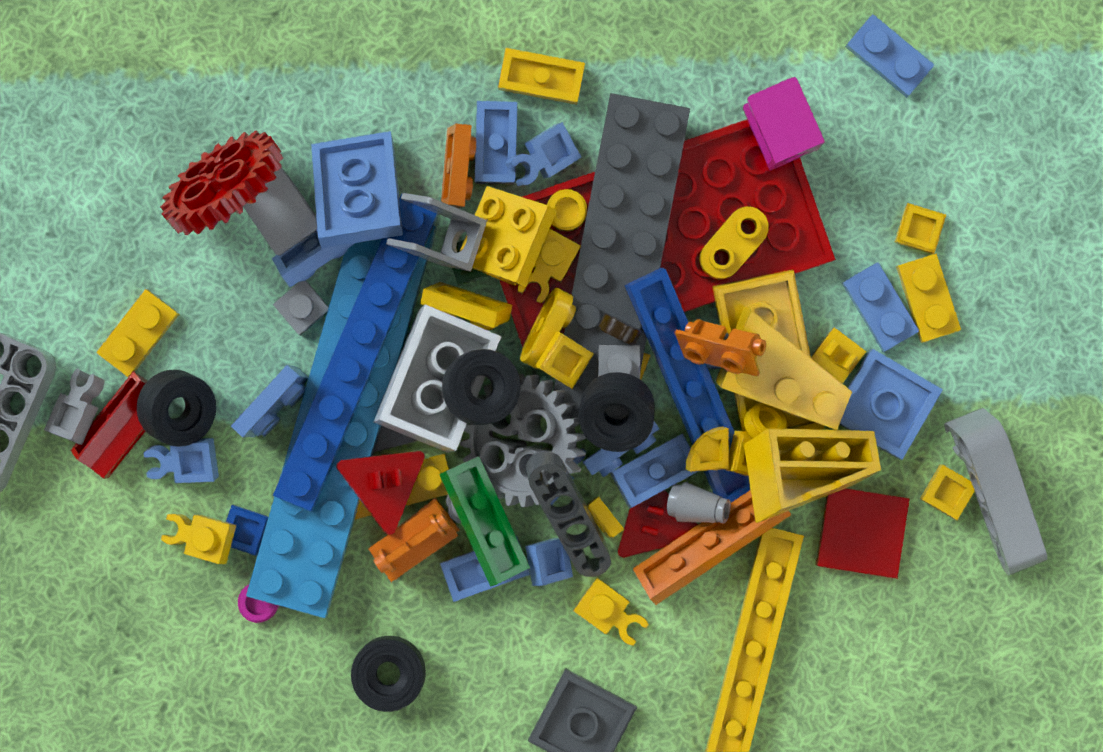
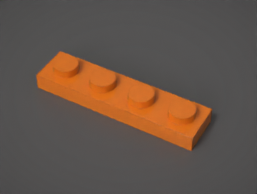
(702, 549)

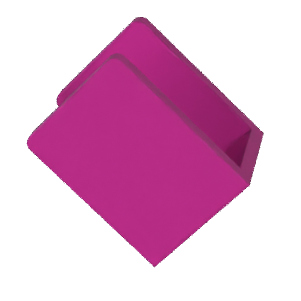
(783, 123)

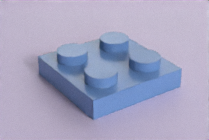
(889, 402)
(261, 415)

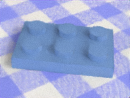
(356, 190)

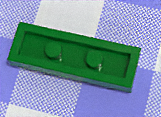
(484, 521)

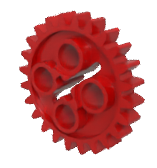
(221, 183)

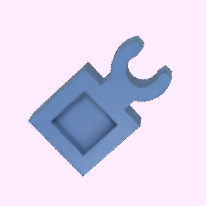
(548, 154)
(189, 463)

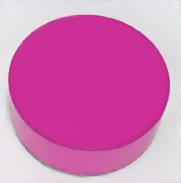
(255, 610)

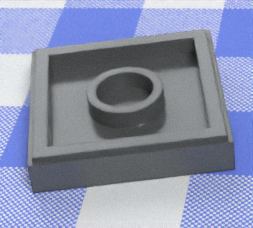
(581, 717)

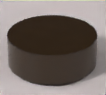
(619, 329)

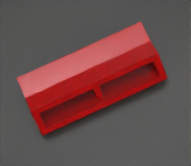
(113, 430)

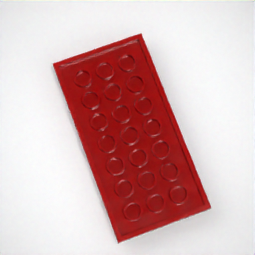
(713, 181)

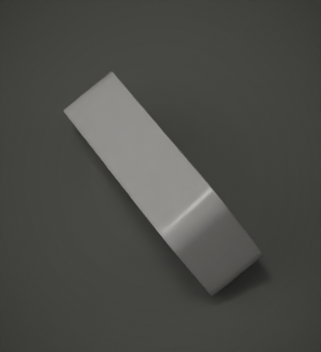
(33, 389)
(999, 489)

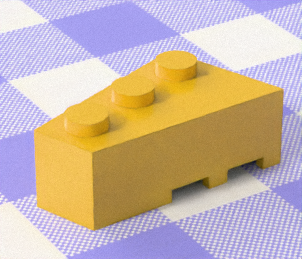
(787, 378)
(805, 465)

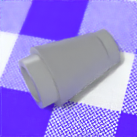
(695, 504)

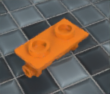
(704, 343)
(413, 542)

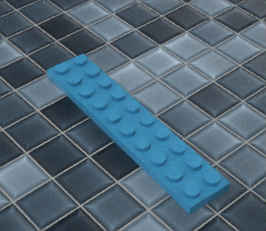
(307, 548)

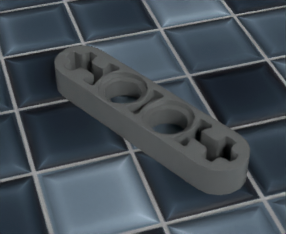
(573, 513)

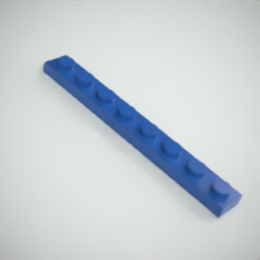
(353, 362)

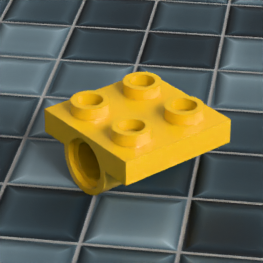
(511, 235)

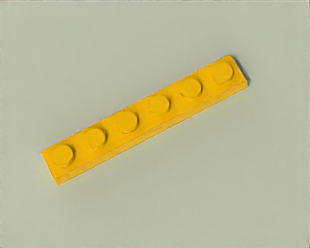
(755, 641)

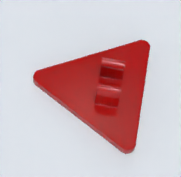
(383, 484)
(651, 527)

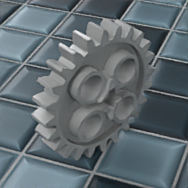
(535, 401)

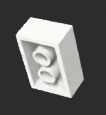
(414, 394)

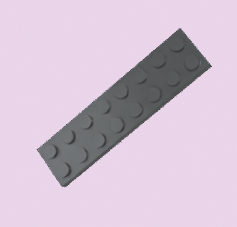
(624, 224)

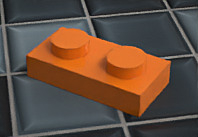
(458, 152)

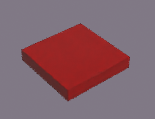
(863, 532)

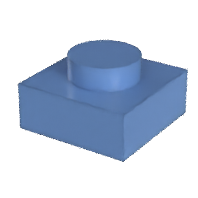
(548, 562)

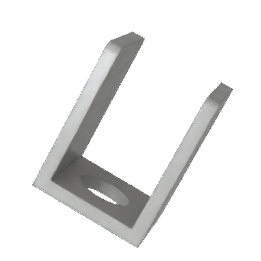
(282, 214)
(460, 222)

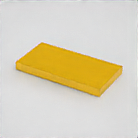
(776, 302)

